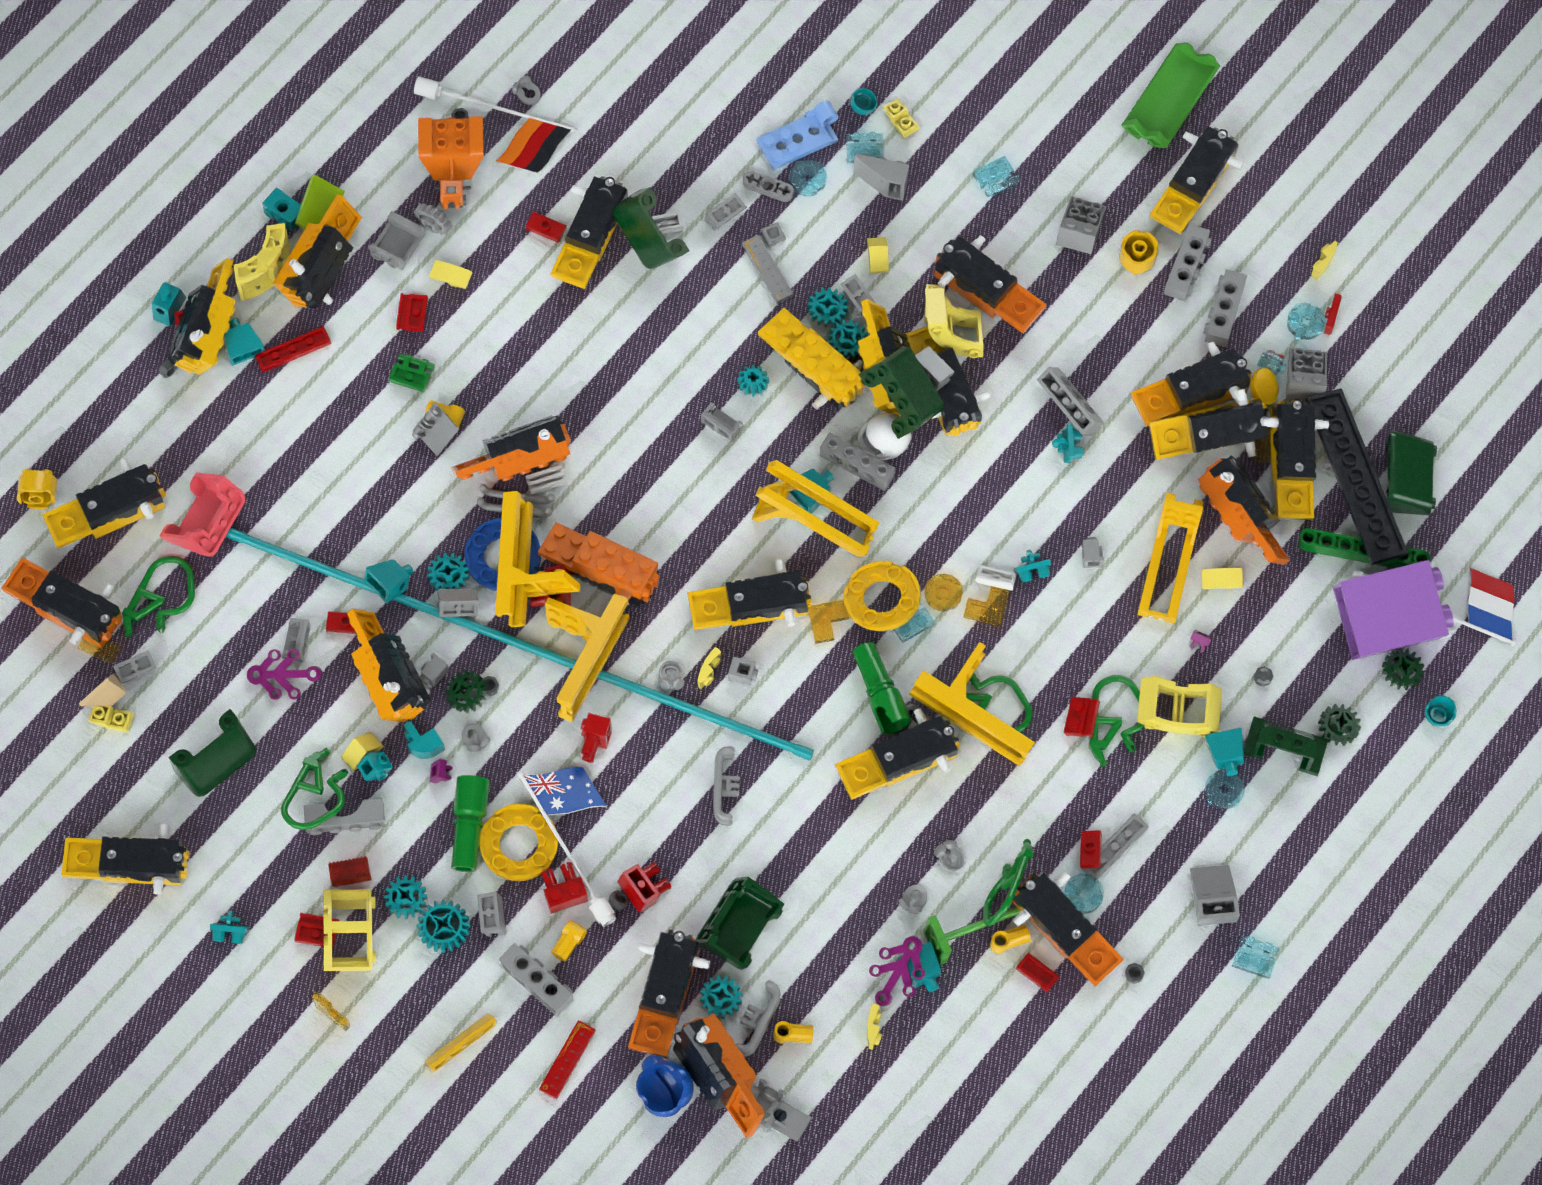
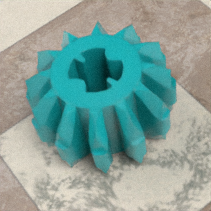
(758, 375)

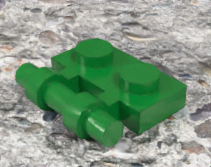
(411, 377)

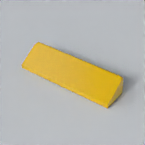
(460, 1042)

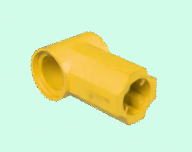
(454, 412)
(571, 936)
(1011, 938)
(796, 1033)

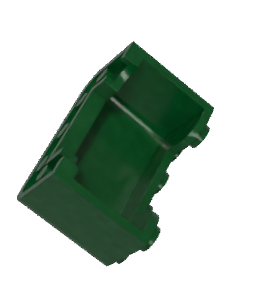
(907, 387)

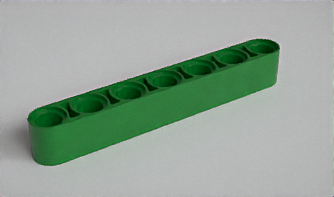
(1354, 545)

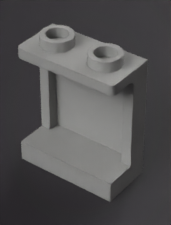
(397, 241)

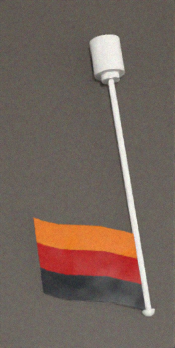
(532, 143)

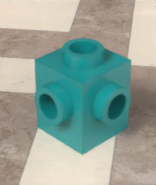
(374, 766)

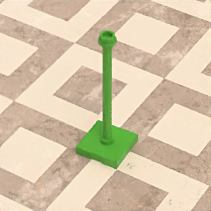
(939, 940)

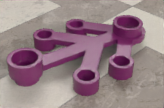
(280, 674)
(900, 968)

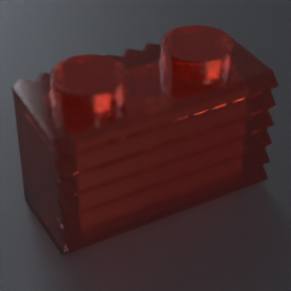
(349, 871)

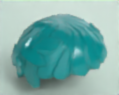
(1440, 711)

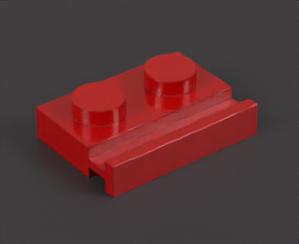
(412, 312)
(1081, 717)
(311, 930)

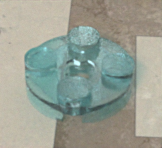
(811, 168)
(1303, 331)
(1215, 795)
(1089, 884)

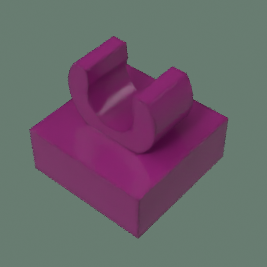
(1200, 638)
(438, 771)

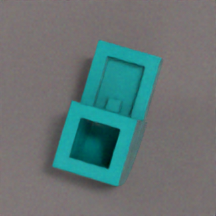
(423, 746)

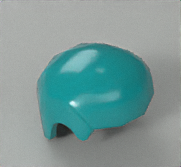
(863, 101)

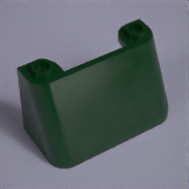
(643, 232)
(1410, 473)
(216, 760)
(739, 921)

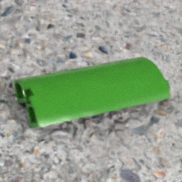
(1171, 95)

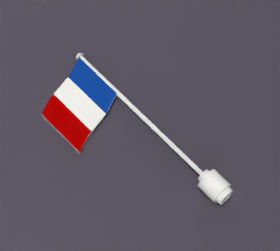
(1488, 605)

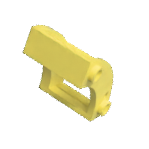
(265, 263)
(940, 320)
(1148, 702)
(348, 900)

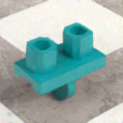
(1066, 441)
(1024, 571)
(238, 931)

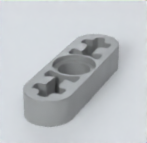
(753, 186)

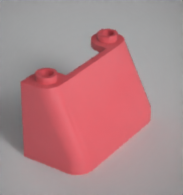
(209, 515)

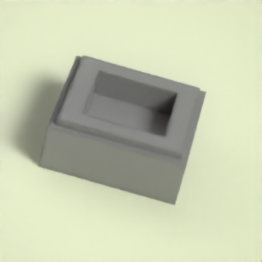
(773, 234)

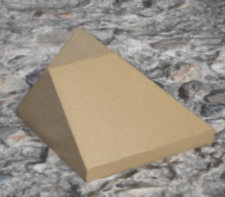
(106, 693)

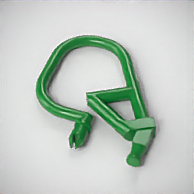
(130, 615)
(986, 698)
(1095, 745)
(313, 763)
(1011, 877)

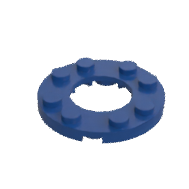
(476, 548)

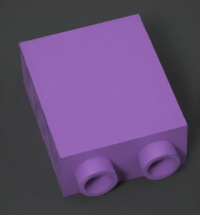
(1392, 609)

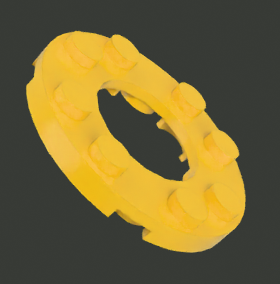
(879, 572)
(502, 820)

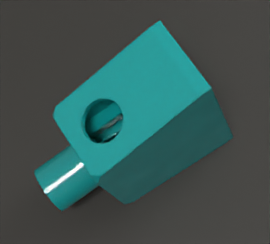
(168, 300)
(242, 342)
(822, 480)
(388, 579)
(1227, 749)
(929, 964)

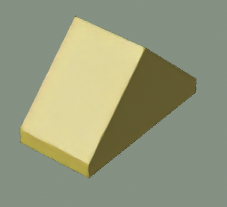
(878, 254)
(360, 748)

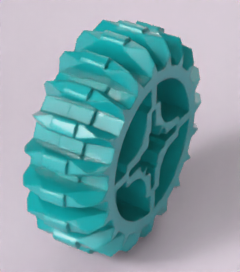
(451, 912)

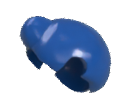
(664, 1086)

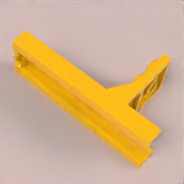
(774, 504)
(1181, 515)
(513, 578)
(599, 639)
(955, 707)

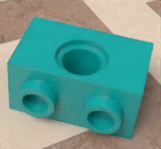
(277, 201)

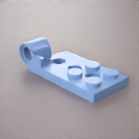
(818, 118)

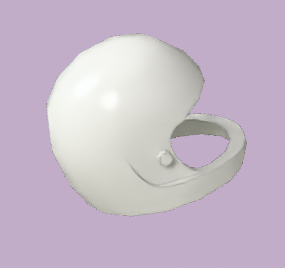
(883, 438)

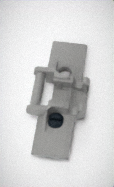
(781, 1115)

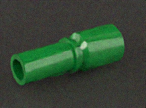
(885, 699)
(470, 808)

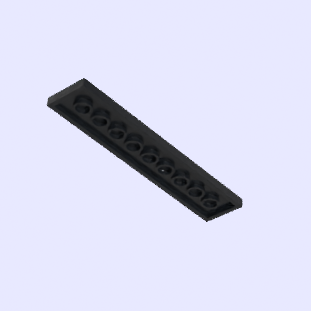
(1357, 478)

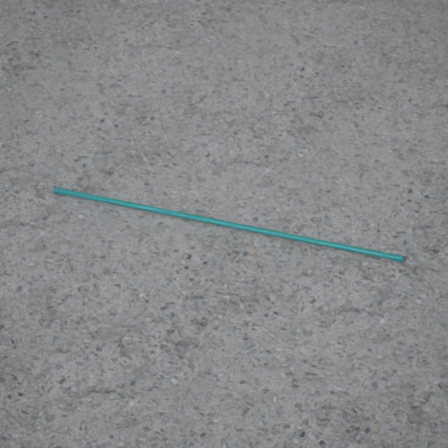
(796, 749)

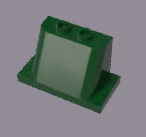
(1287, 739)

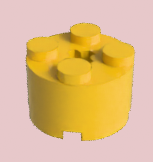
(1138, 252)
(37, 488)

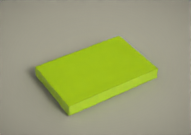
(316, 201)

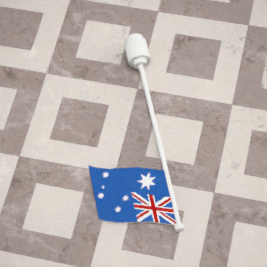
(566, 793)

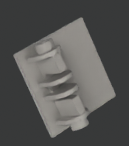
(435, 429)

